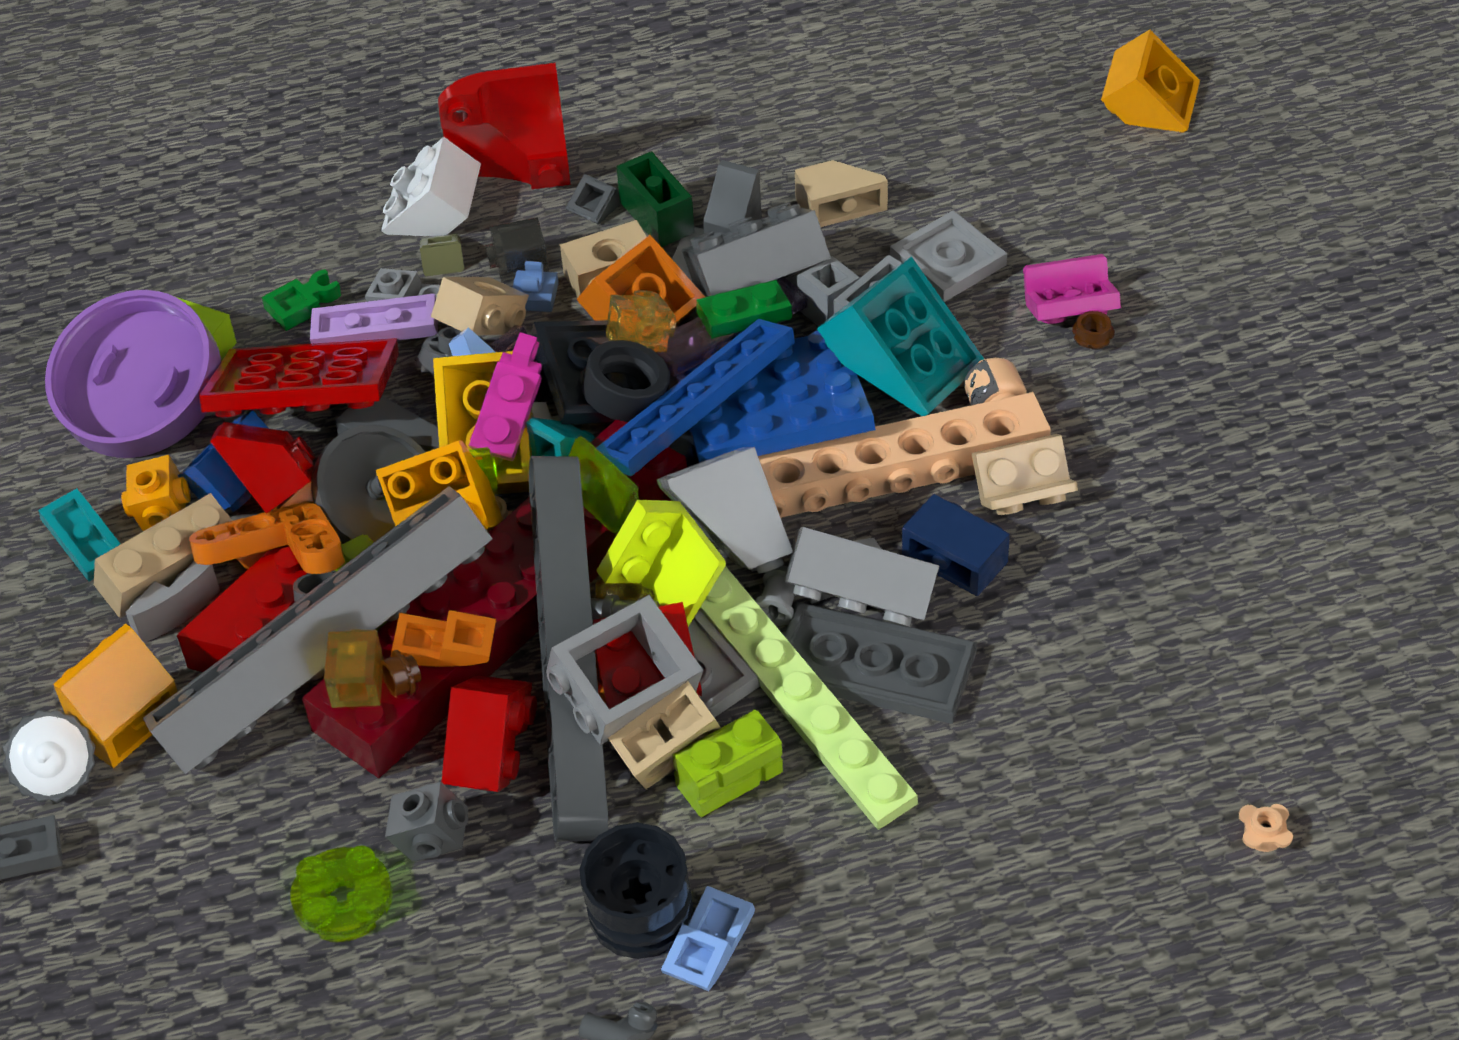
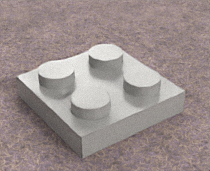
(951, 254)

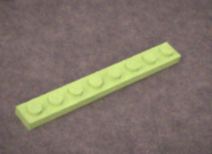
(808, 703)

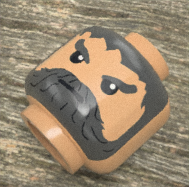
(993, 380)

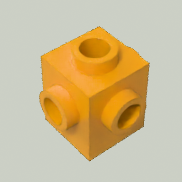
(154, 491)

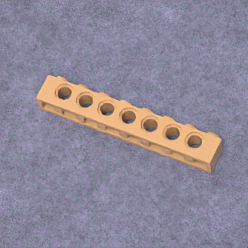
(898, 455)

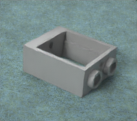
(659, 642)

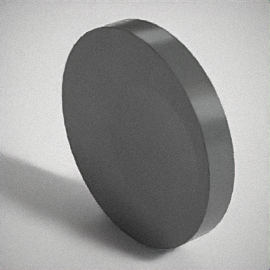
(347, 480)

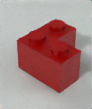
(482, 731)

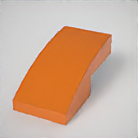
(438, 643)

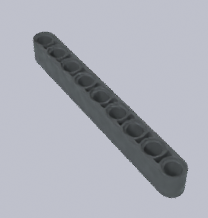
(563, 611)

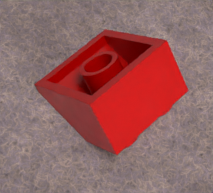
(265, 461)

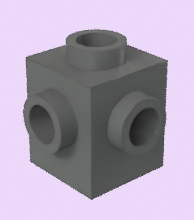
(426, 822)

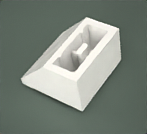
(432, 192)

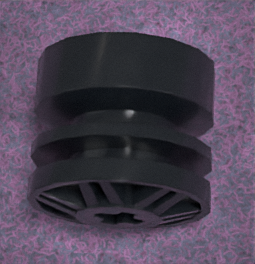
(632, 866)

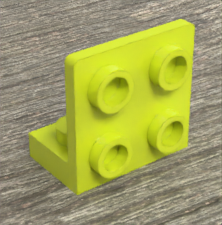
(666, 553)

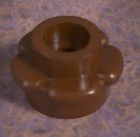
(1093, 330)
(400, 673)

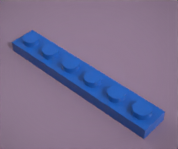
(696, 395)

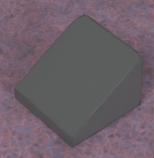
(593, 199)

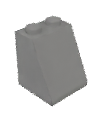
(733, 508)

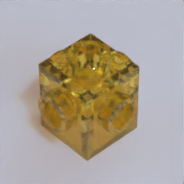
(641, 319)

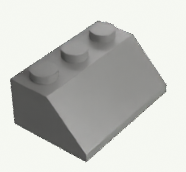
(860, 576)

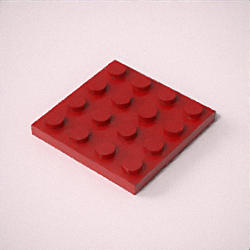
(300, 376)

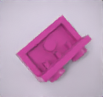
(1069, 288)

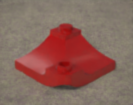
(509, 124)

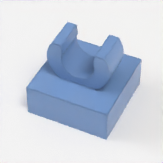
(538, 285)

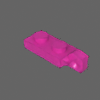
(509, 400)

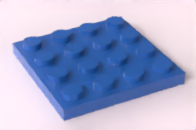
(787, 405)

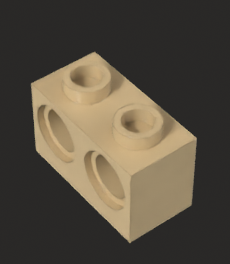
(661, 731)

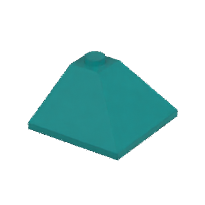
(903, 339)

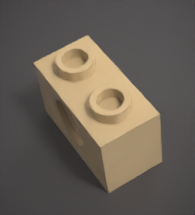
(594, 253)
(479, 304)

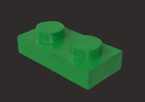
(740, 308)

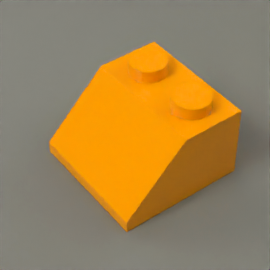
(1150, 85)

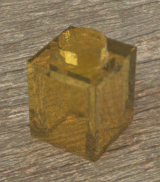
(353, 668)

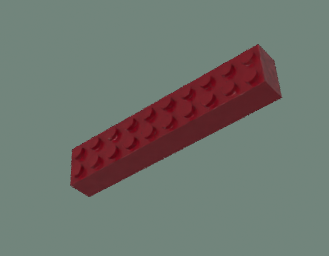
(492, 586)

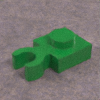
(294, 301)

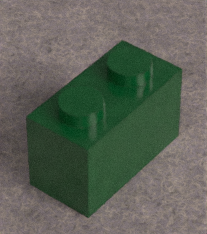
(655, 199)

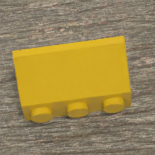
(460, 393)

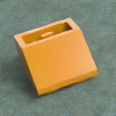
(422, 477)
(114, 692)

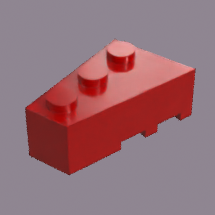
(241, 609)

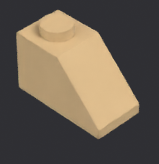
(840, 191)

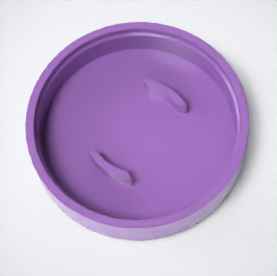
(131, 373)

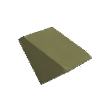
(441, 255)

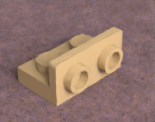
(1023, 474)

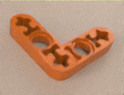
(298, 525)

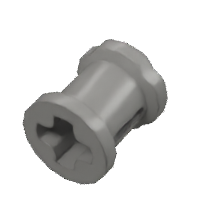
(777, 596)

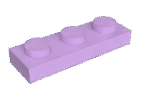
(373, 320)

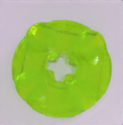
(336, 868)

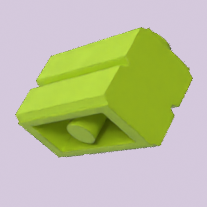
(728, 763)

